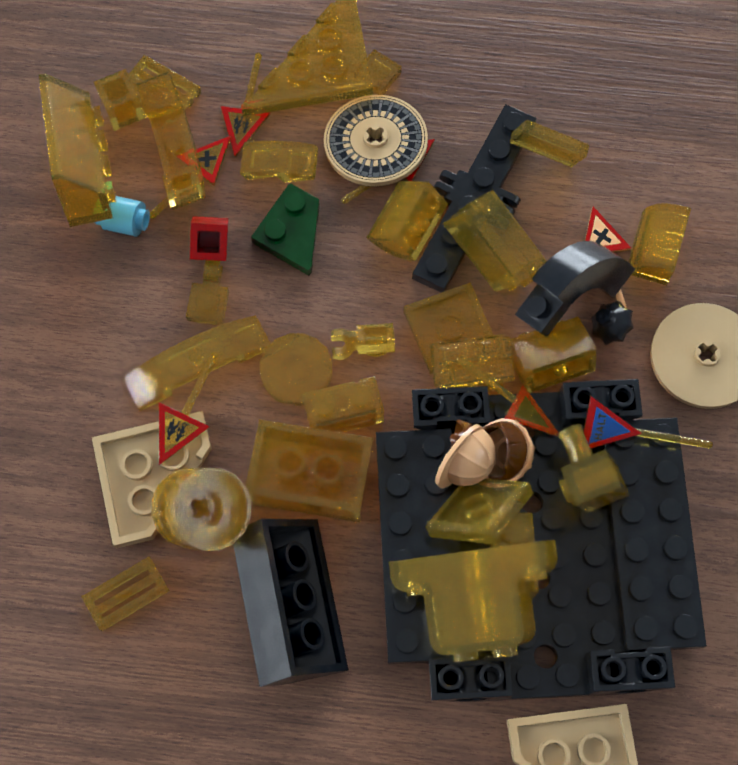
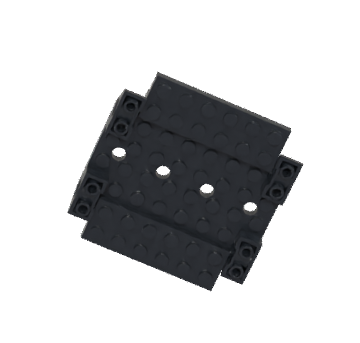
(621, 574)

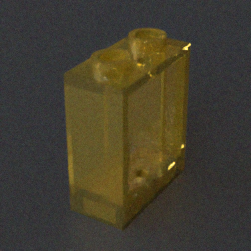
(495, 242)

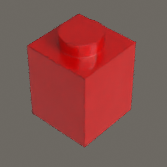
(208, 238)

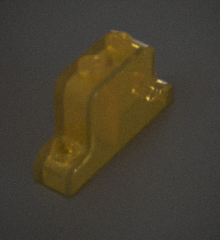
(477, 596)

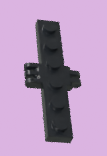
(486, 174)

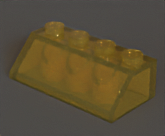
(77, 151)

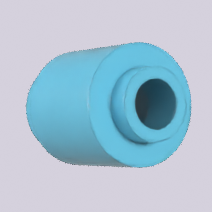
(128, 217)

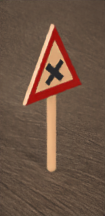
(603, 233)

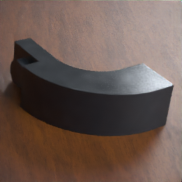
(567, 277)

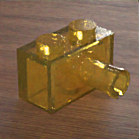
(590, 478)

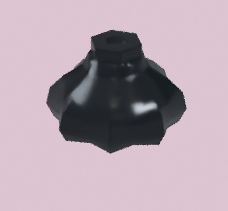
(612, 322)

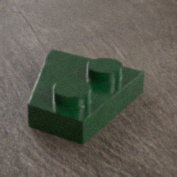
(290, 228)

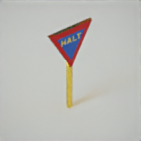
(605, 426)

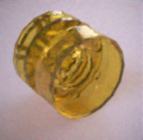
(220, 502)

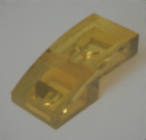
(283, 159)

